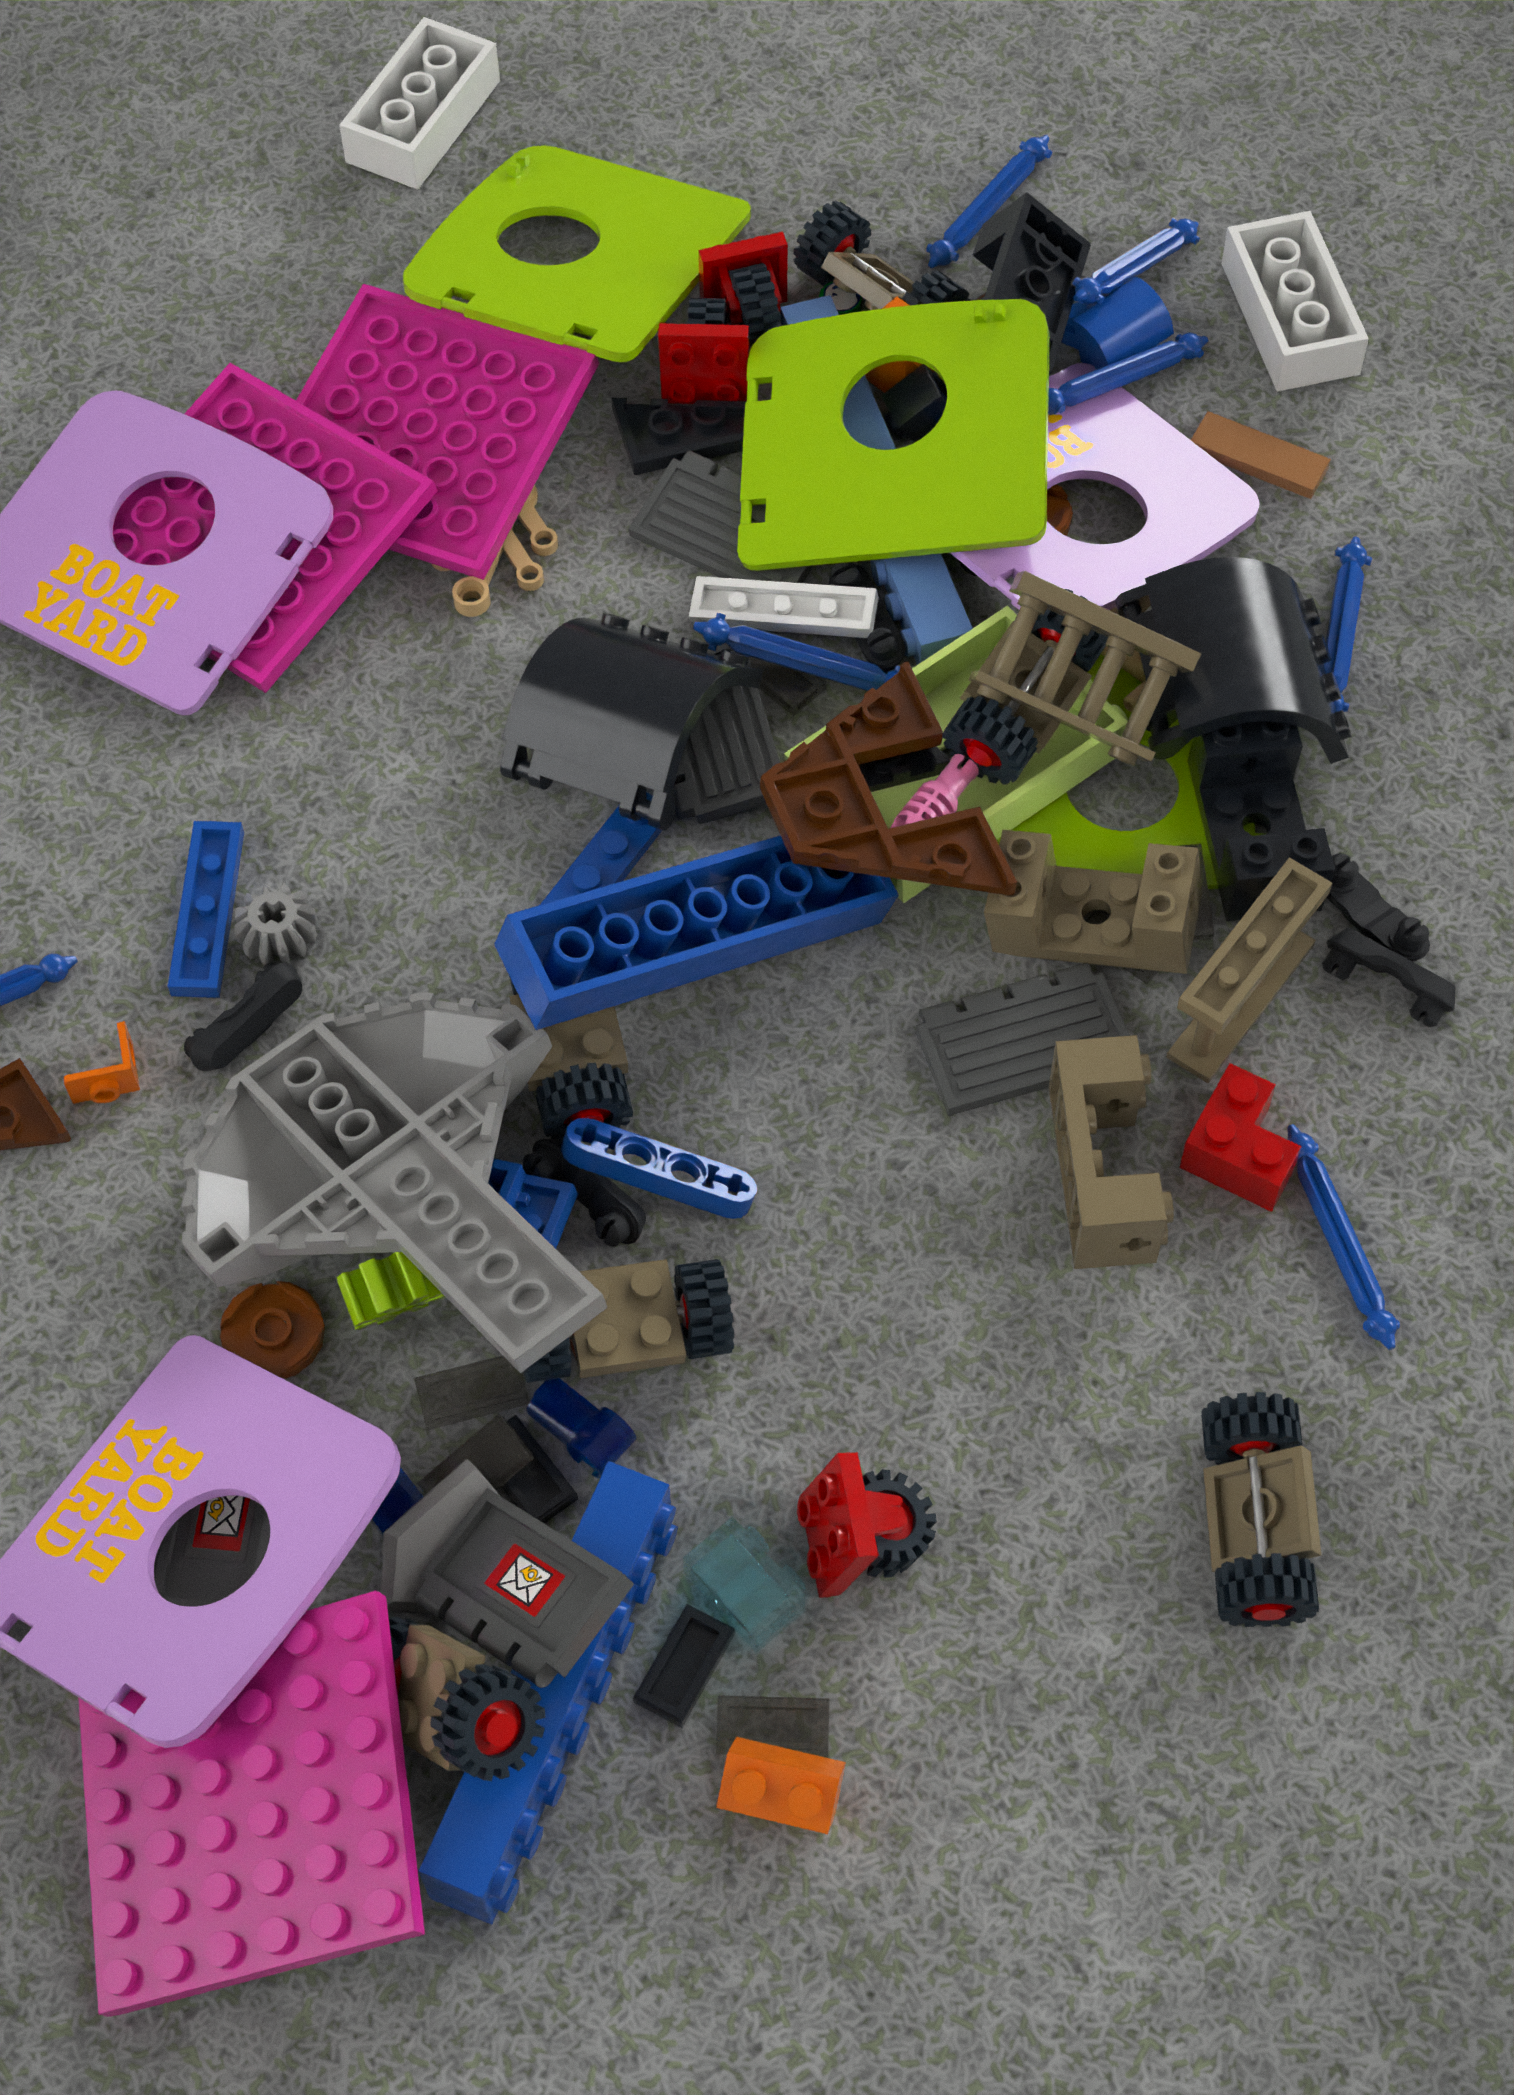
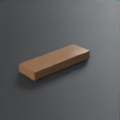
(1261, 455)

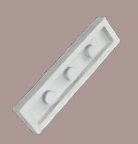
(786, 606)

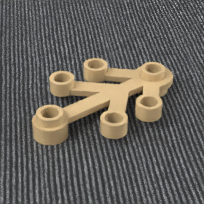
(477, 588)

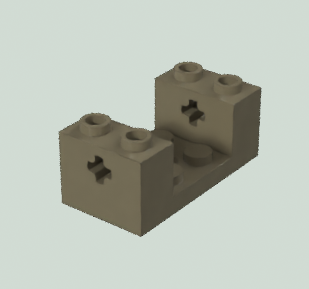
(1149, 912)
(1108, 1217)

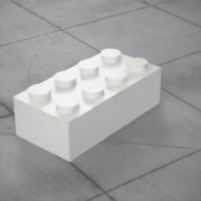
(420, 103)
(1294, 301)

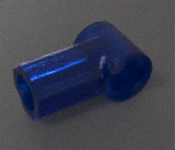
(586, 1431)

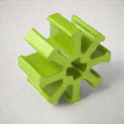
(385, 1290)

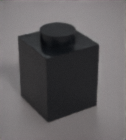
(916, 403)

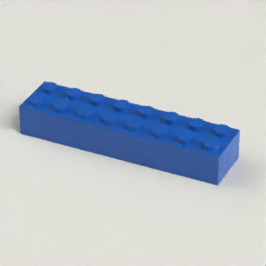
(679, 928)
(497, 1820)

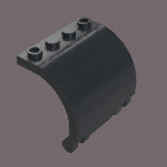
(1254, 651)
(615, 711)

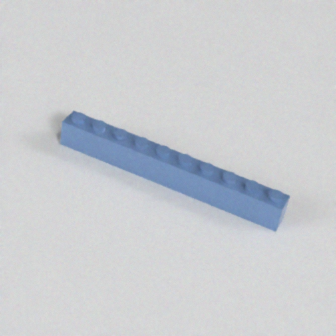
(917, 586)

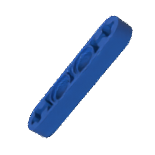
(660, 1162)

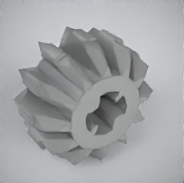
(275, 924)

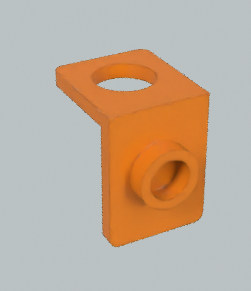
(106, 1083)

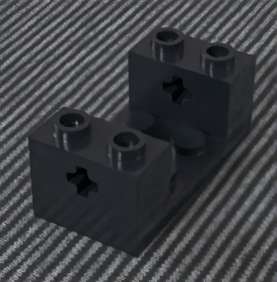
(1033, 260)
(1247, 778)

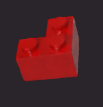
(1232, 1147)

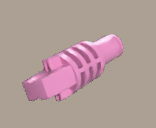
(939, 796)

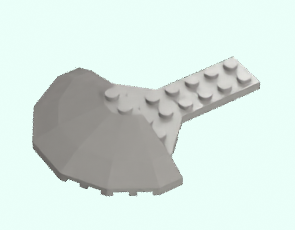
(386, 1143)

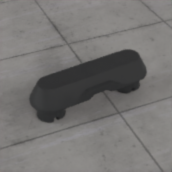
(884, 643)
(1373, 915)
(1433, 991)
(243, 1024)
(614, 1212)

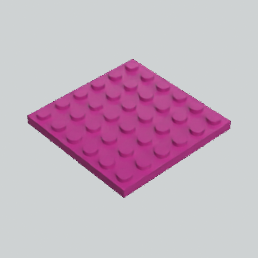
(455, 404)
(369, 493)
(265, 1834)

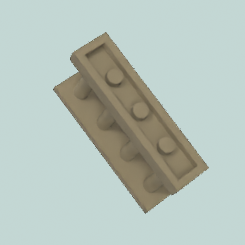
(1123, 638)
(1248, 970)

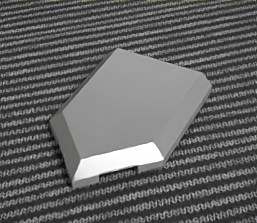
(423, 1531)

